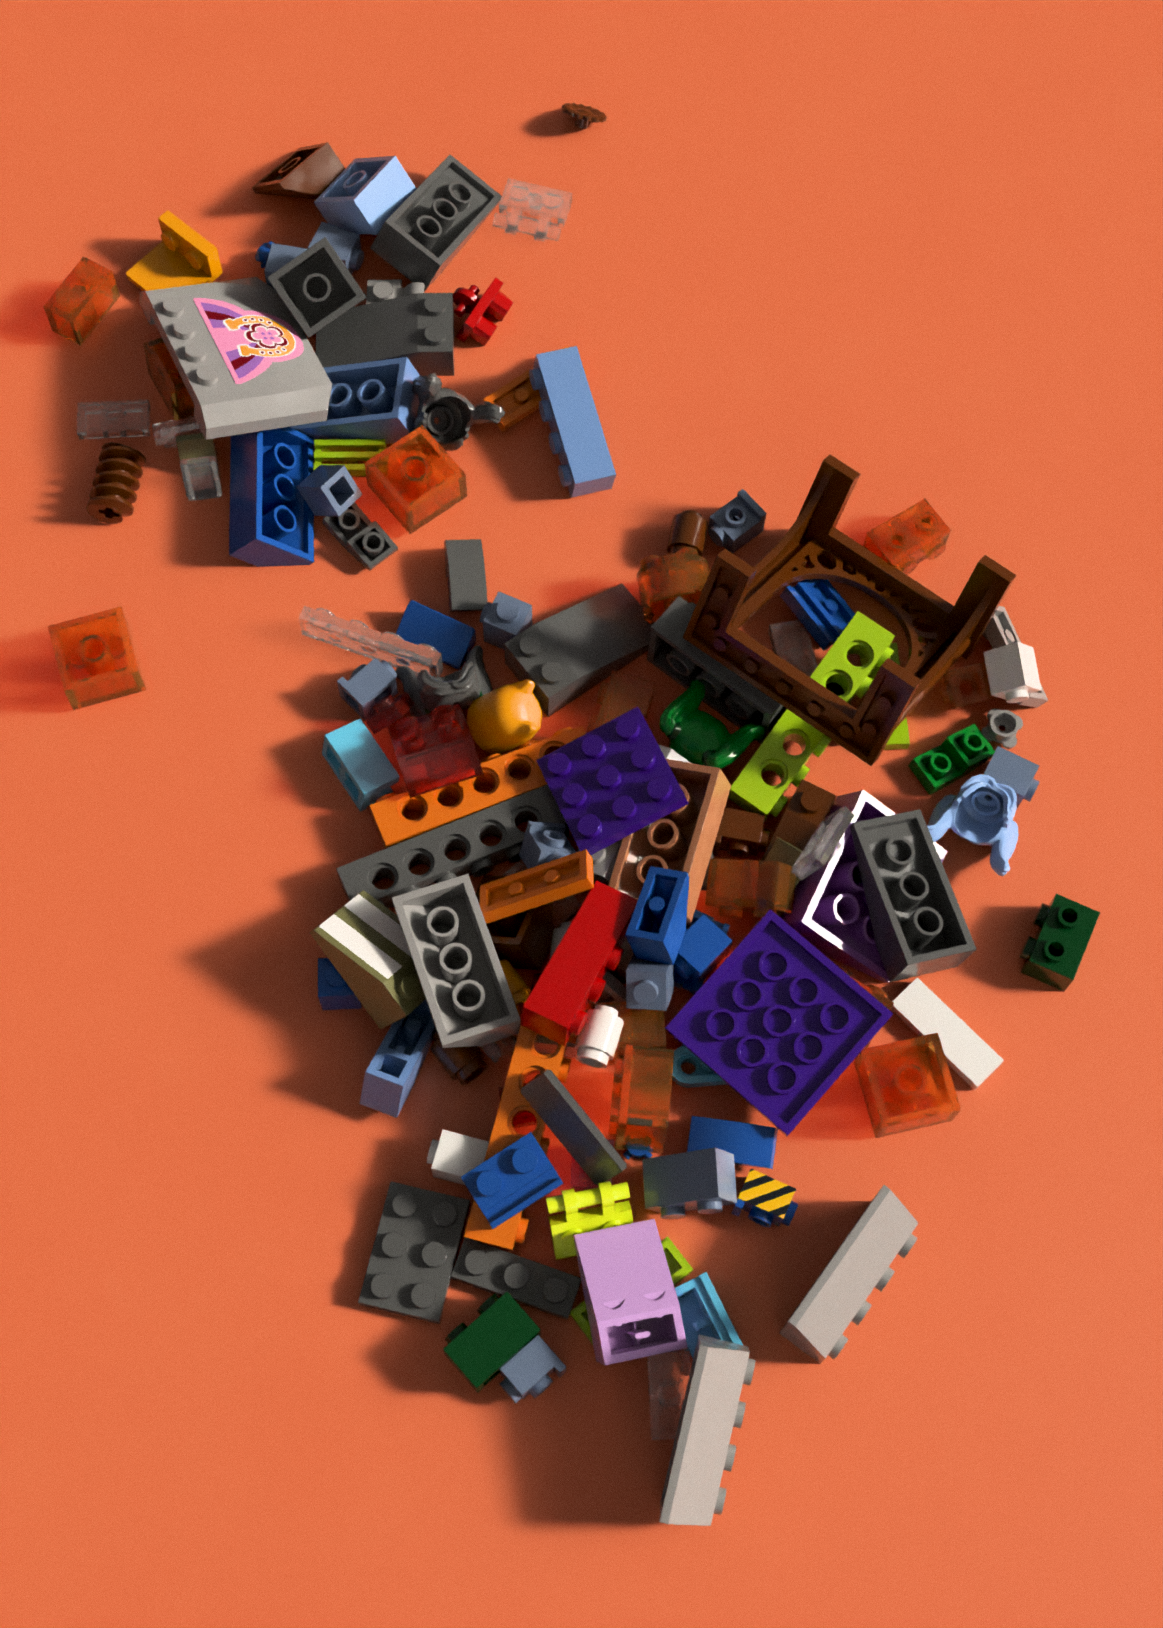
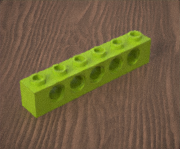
(749, 790)

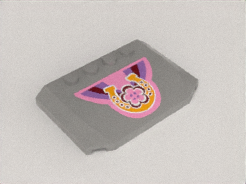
(240, 356)

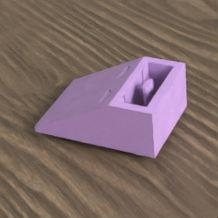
(629, 1293)

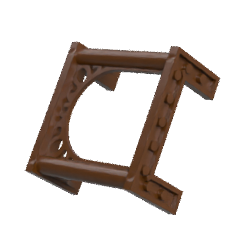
(739, 590)

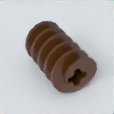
(115, 483)

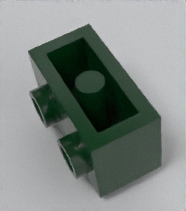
(1059, 942)
(490, 1340)

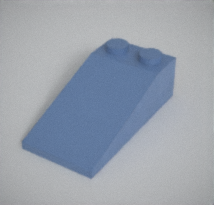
(369, 402)

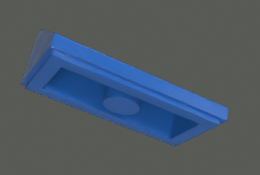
(440, 631)

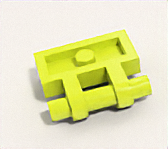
(579, 1221)

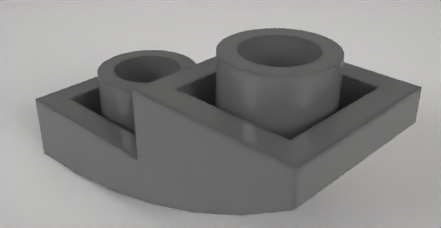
(360, 536)
(465, 575)

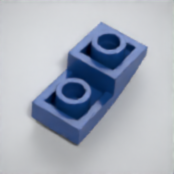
(750, 1143)

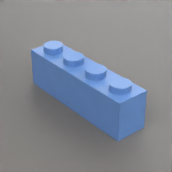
(573, 422)

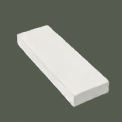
(961, 1045)

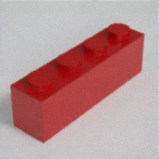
(579, 965)

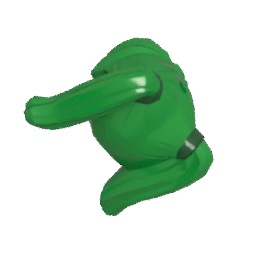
(701, 736)

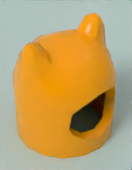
(505, 717)

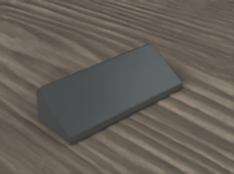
(573, 1127)

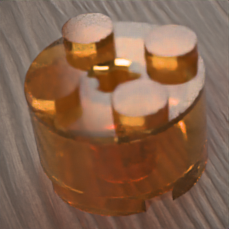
(667, 578)

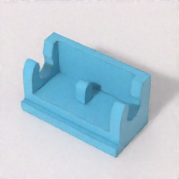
(359, 763)
(703, 1312)

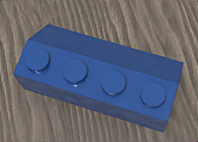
(267, 512)

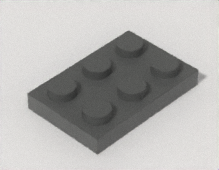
(414, 1252)

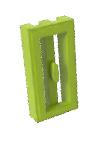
(348, 451)

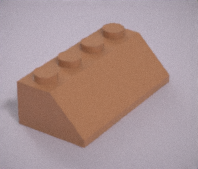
(679, 839)

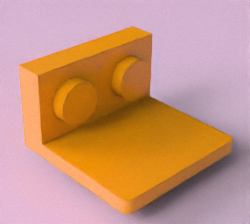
(178, 260)

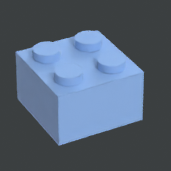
(365, 194)

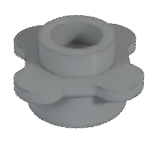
(1006, 719)

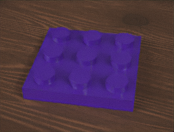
(612, 782)

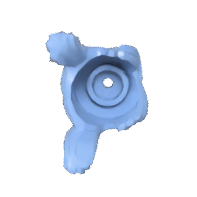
(980, 818)

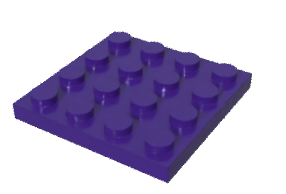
(778, 1022)

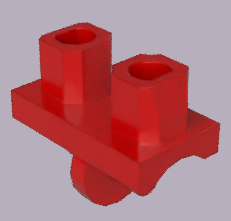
(492, 301)

